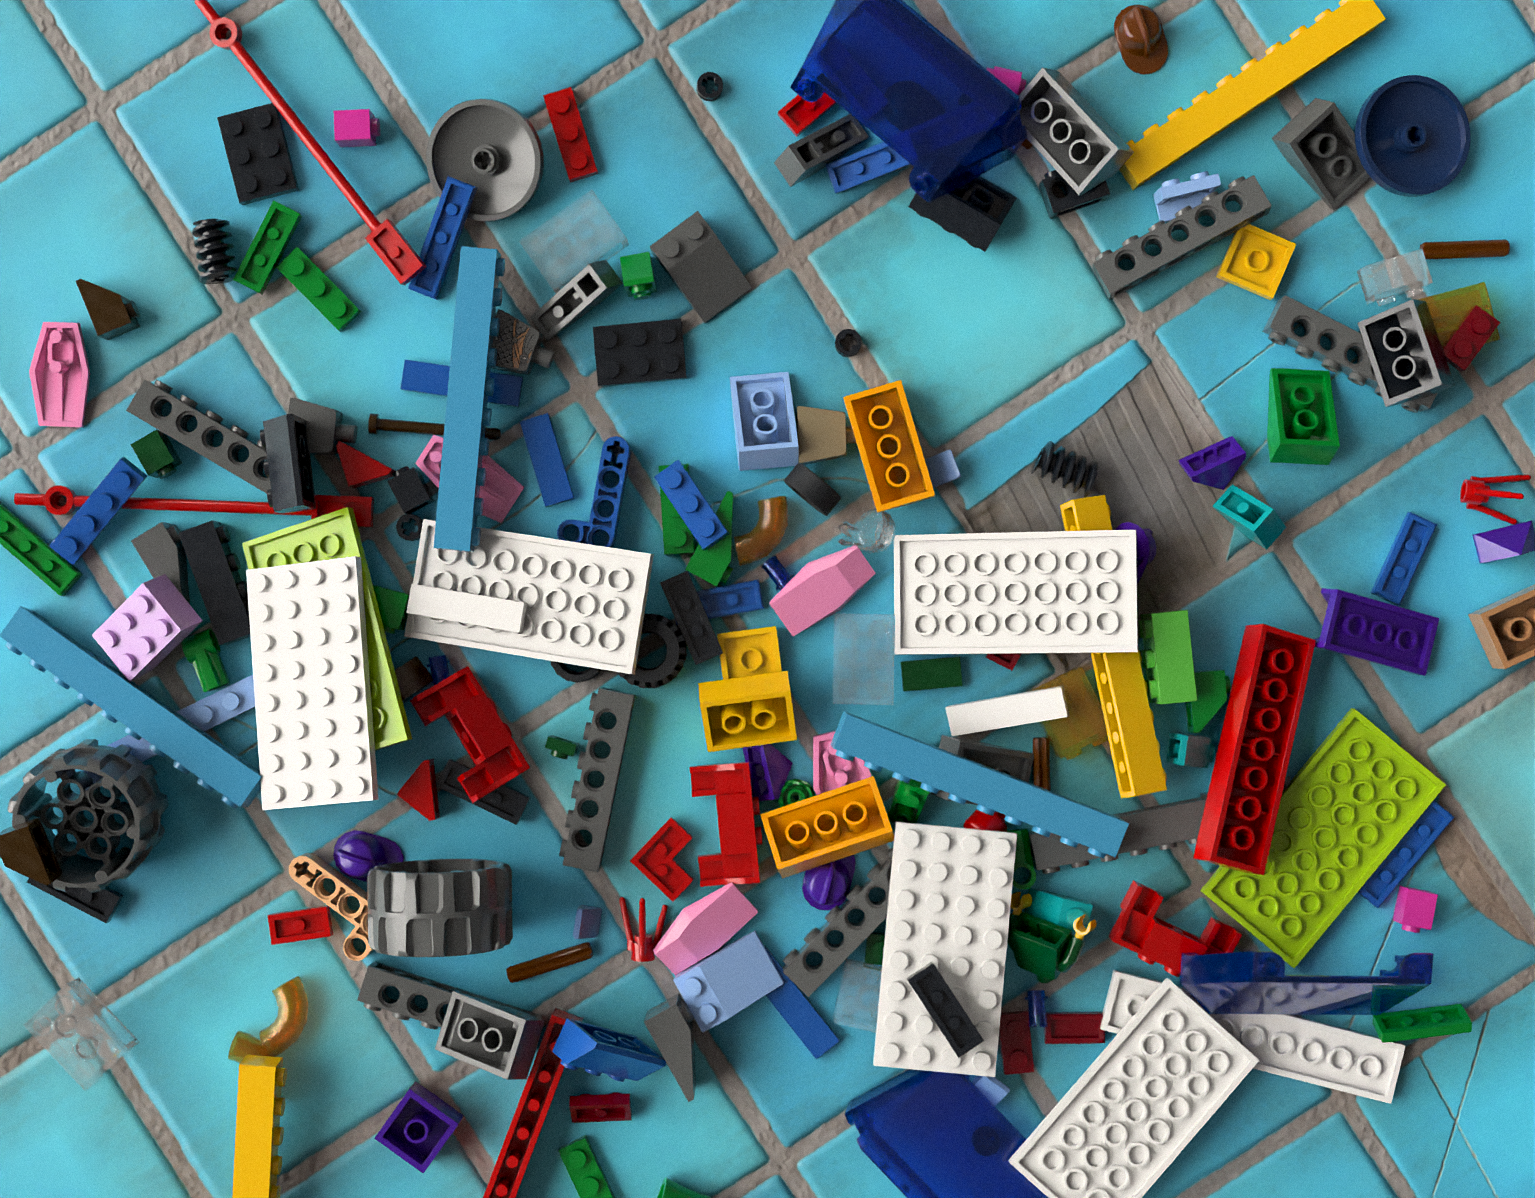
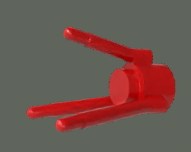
(1476, 492)
(642, 943)

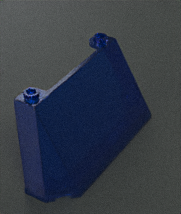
(913, 92)
(1258, 985)
(939, 1138)

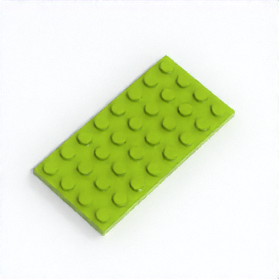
(337, 537)
(1328, 837)

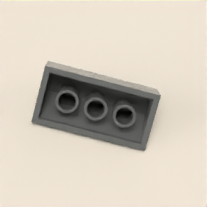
(1070, 132)

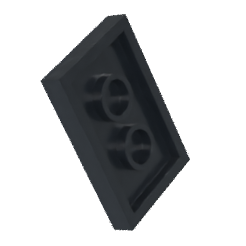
(258, 154)
(639, 353)

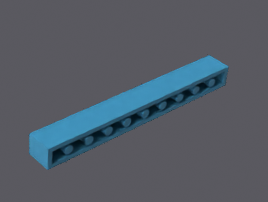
(468, 399)
(132, 706)
(978, 784)

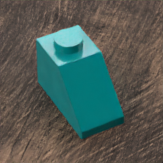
(1250, 516)
(1190, 750)
(1058, 908)

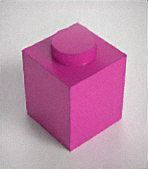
(356, 128)
(1414, 908)

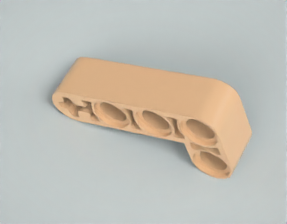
(335, 900)

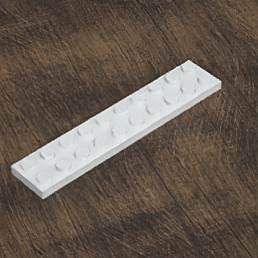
(1283, 1043)

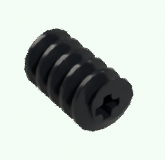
(213, 251)
(1066, 468)

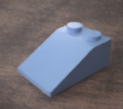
(764, 421)
(728, 981)

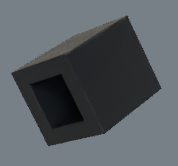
(410, 489)

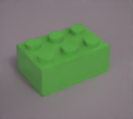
(1167, 657)

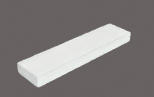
(467, 608)
(1007, 711)

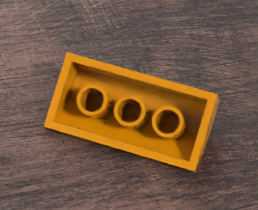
(889, 446)
(827, 827)

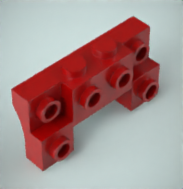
(478, 728)
(736, 823)
(1162, 941)

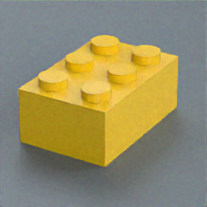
(747, 711)

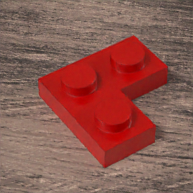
(657, 860)

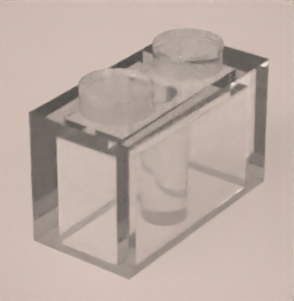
(1395, 276)

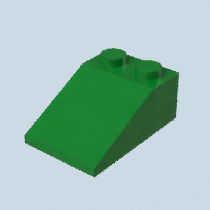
(1301, 417)

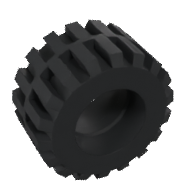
(674, 658)

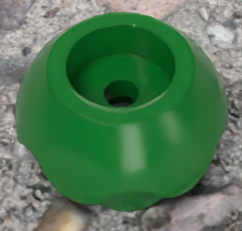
(792, 788)

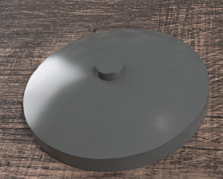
(490, 149)

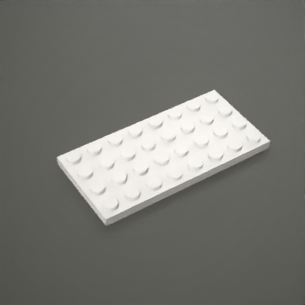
(1016, 593)
(580, 597)
(312, 684)
(952, 910)
(1136, 1103)

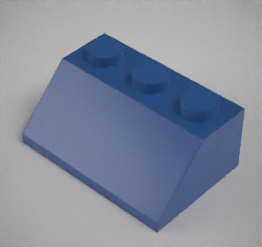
(605, 1051)

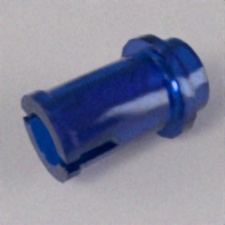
(777, 572)
(439, 668)
(1037, 1005)

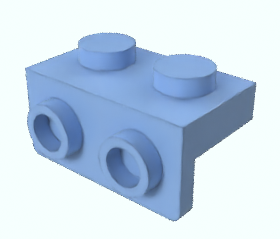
(1176, 195)

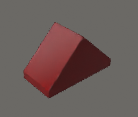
(361, 468)
(421, 790)

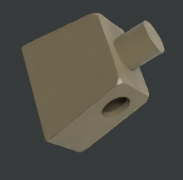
(822, 434)

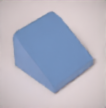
(942, 468)
(587, 922)
(991, 1088)

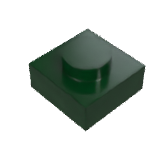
(561, 747)
(874, 948)

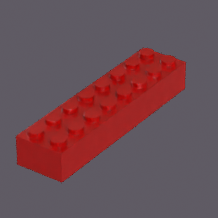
(1254, 749)

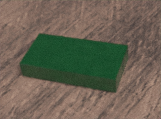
(931, 673)

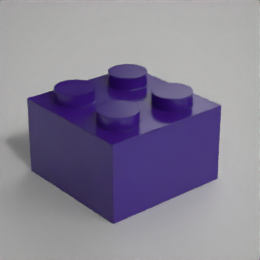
(419, 1127)

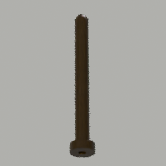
(376, 424)

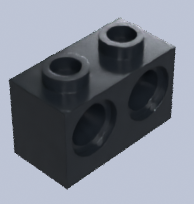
(1072, 202)

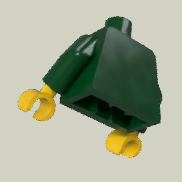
(1042, 945)

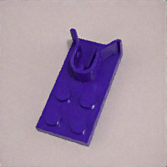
(1377, 632)

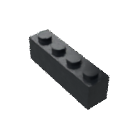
(218, 580)

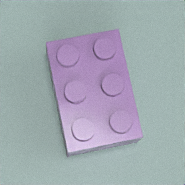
(147, 627)

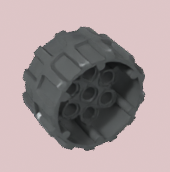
(121, 775)
(439, 907)

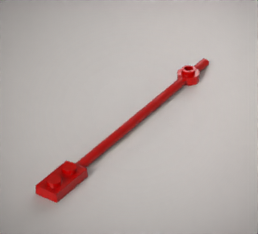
(385, 236)
(362, 506)

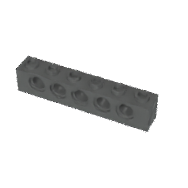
(1243, 191)
(1280, 331)
(148, 405)
(590, 856)
(810, 977)
(375, 998)

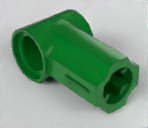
(203, 652)
(1023, 858)

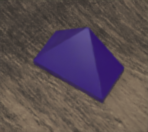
(1215, 463)
(1505, 542)
(767, 770)

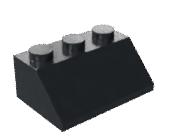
(969, 211)
(1406, 353)
(288, 464)

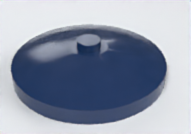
(1412, 136)

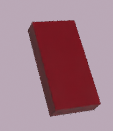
(1074, 1028)

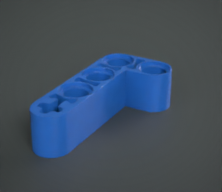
(602, 494)

